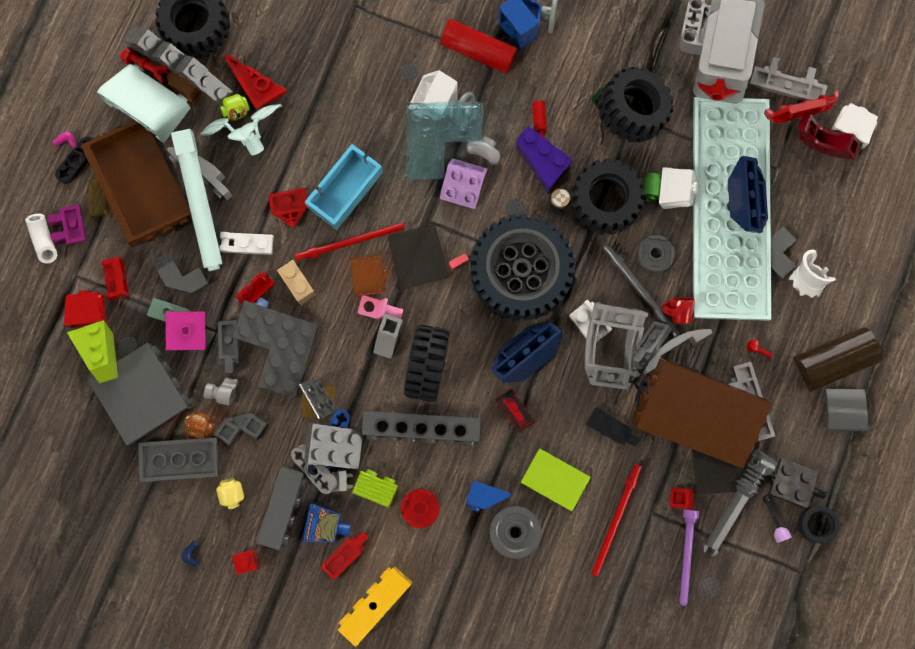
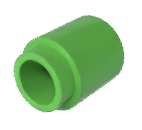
(652, 187)

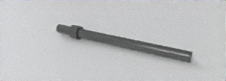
(618, 262)

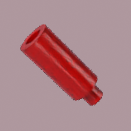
(539, 117)

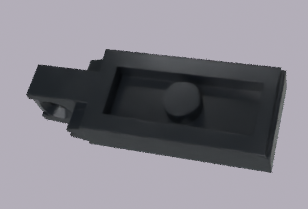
(611, 428)

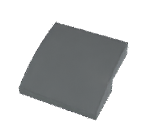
(846, 410)

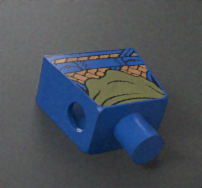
(324, 525)

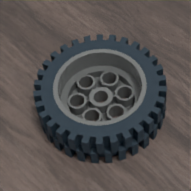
(516, 236)

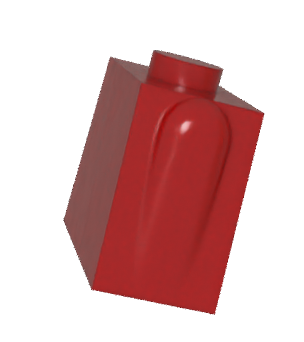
(84, 309)

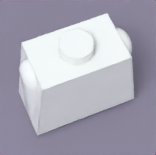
(856, 121)
(677, 188)

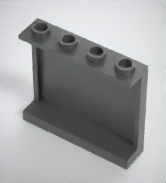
(141, 395)

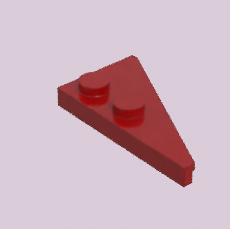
(257, 87)

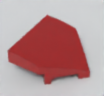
(288, 205)

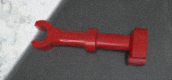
(130, 55)

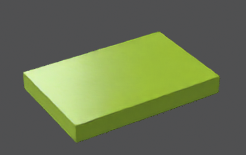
(555, 479)

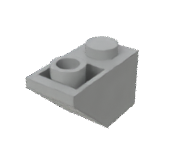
(388, 336)

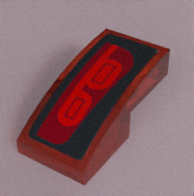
(515, 410)

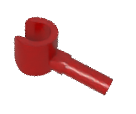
(753, 346)

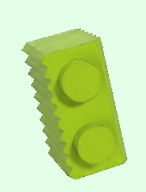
(375, 489)

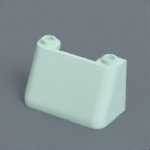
(145, 101)

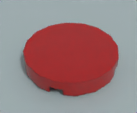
(420, 508)

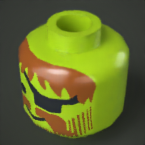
(234, 107)

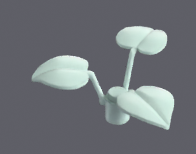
(244, 133)

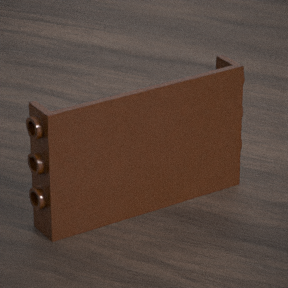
(137, 183)
(701, 413)

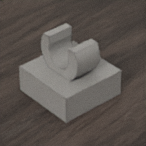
(341, 478)

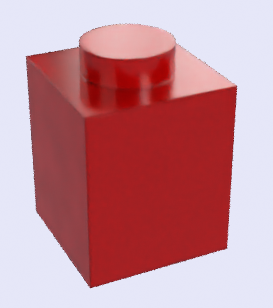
(246, 562)

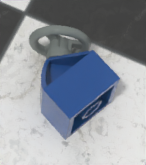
(522, 19)

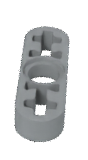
(320, 483)

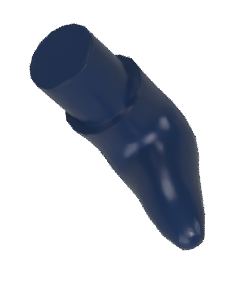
(187, 554)

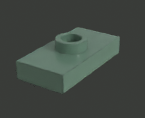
(159, 308)

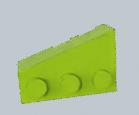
(97, 350)

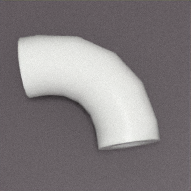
(41, 238)

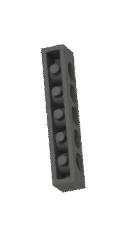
(372, 419)

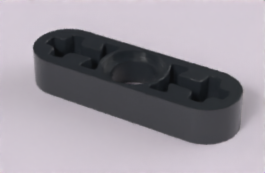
(68, 161)

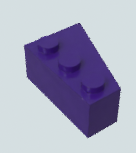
(543, 158)

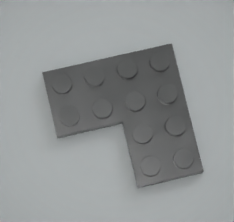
(285, 338)

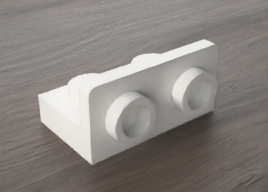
(581, 320)

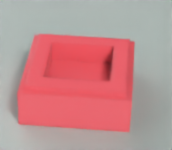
(458, 262)

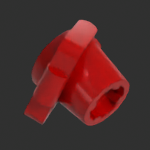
(680, 309)

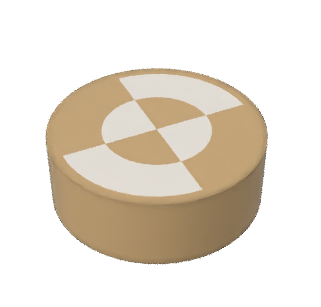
(560, 198)

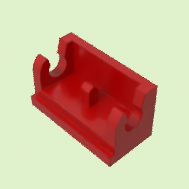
(115, 278)

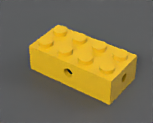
(385, 594)

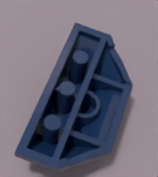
(748, 195)
(527, 352)

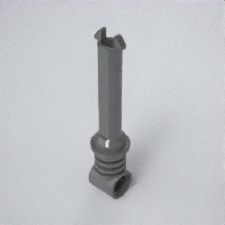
(760, 466)

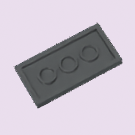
(178, 459)

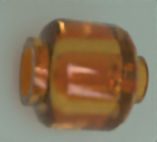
(198, 424)

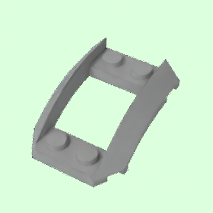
(621, 318)

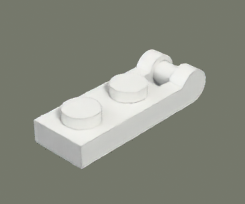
(247, 243)

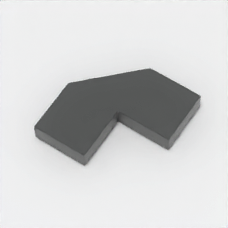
(780, 263)
(189, 283)
(232, 426)

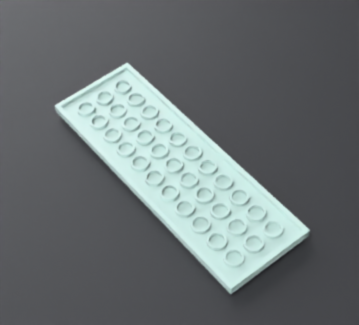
(728, 262)

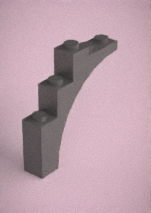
(185, 66)

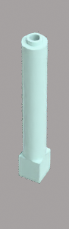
(187, 153)

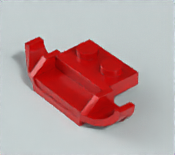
(792, 112)

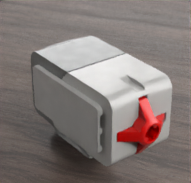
(724, 45)

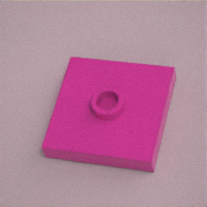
(185, 330)

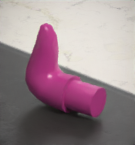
(66, 136)

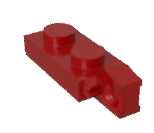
(344, 556)

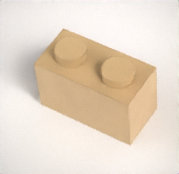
(296, 282)

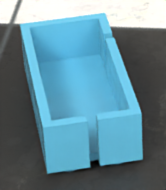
(344, 186)

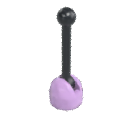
(780, 533)

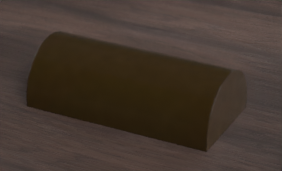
(838, 358)

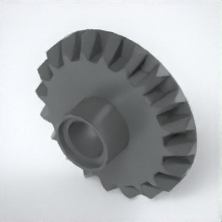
(528, 539)

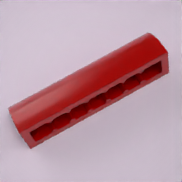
(478, 46)

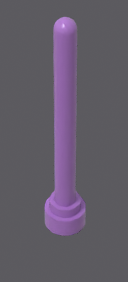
(690, 518)

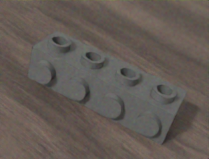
(281, 508)

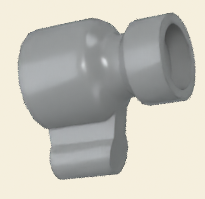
(223, 394)

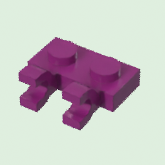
(73, 225)

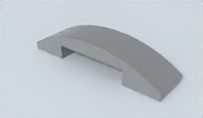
(694, 337)

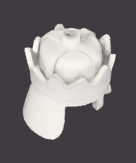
(809, 277)

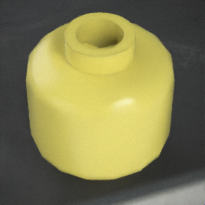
(230, 493)

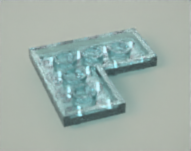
(433, 125)

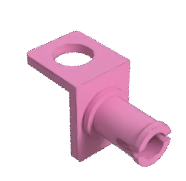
(380, 308)

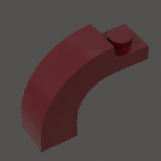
(827, 141)

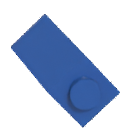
(484, 496)

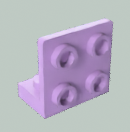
(463, 183)

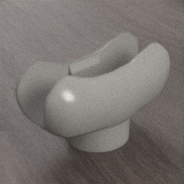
(484, 148)

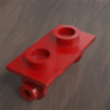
(256, 289)

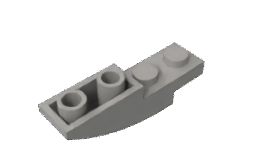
(210, 175)

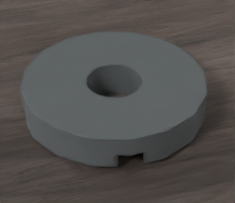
(647, 261)

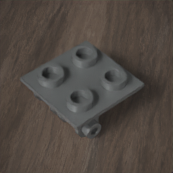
(318, 398)

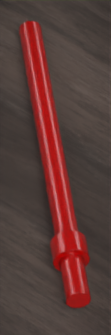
(313, 252)
(630, 484)

